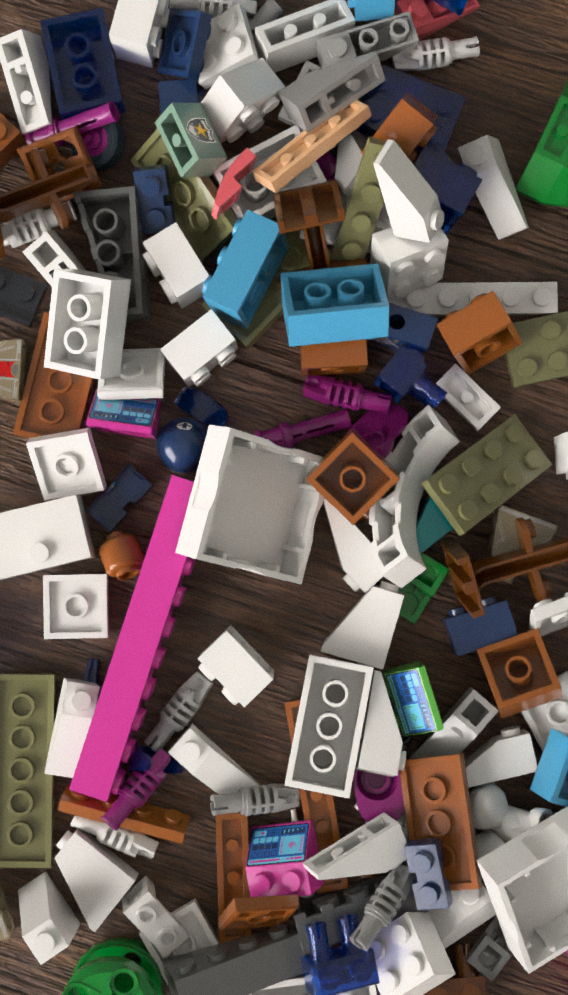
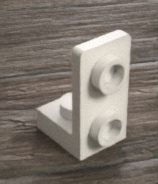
(152, 917)

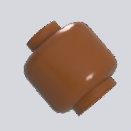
(121, 555)

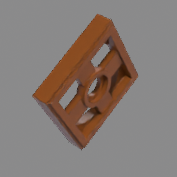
(70, 135)
(257, 912)

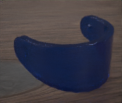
(202, 407)
(142, 761)

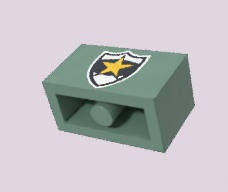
(190, 140)

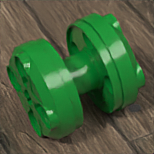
(108, 972)

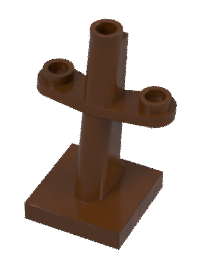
(45, 191)
(309, 210)
(470, 576)

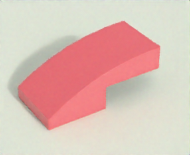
(230, 188)

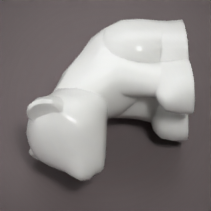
(492, 812)

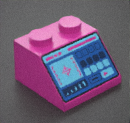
(126, 416)
(277, 859)

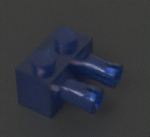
(407, 376)
(339, 968)

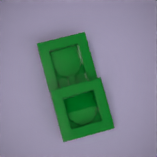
(421, 589)

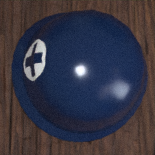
(181, 444)

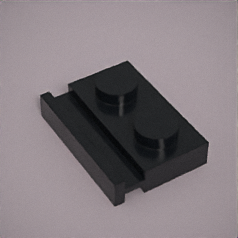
(20, 297)

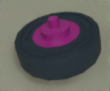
(104, 145)

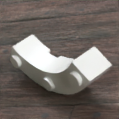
(395, 513)

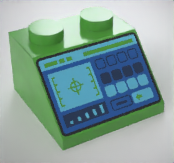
(412, 699)

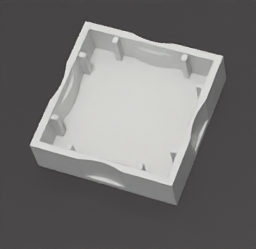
(251, 506)
(531, 890)

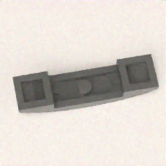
(489, 950)

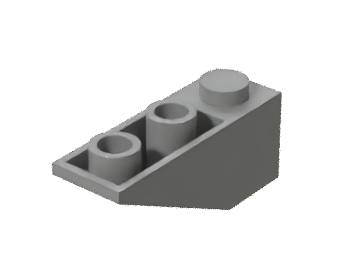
(383, 36)
(460, 725)

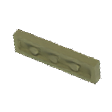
(361, 207)

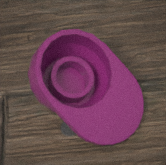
(382, 429)
(378, 794)

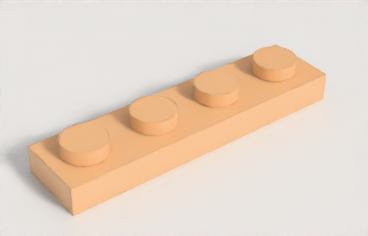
(310, 146)

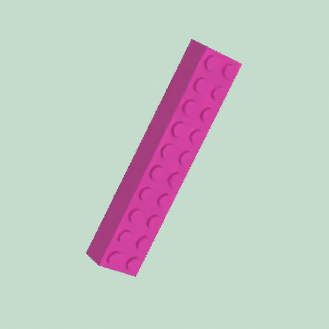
(137, 652)

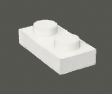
(467, 397)

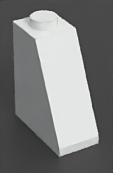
(368, 627)
(93, 875)
(45, 918)

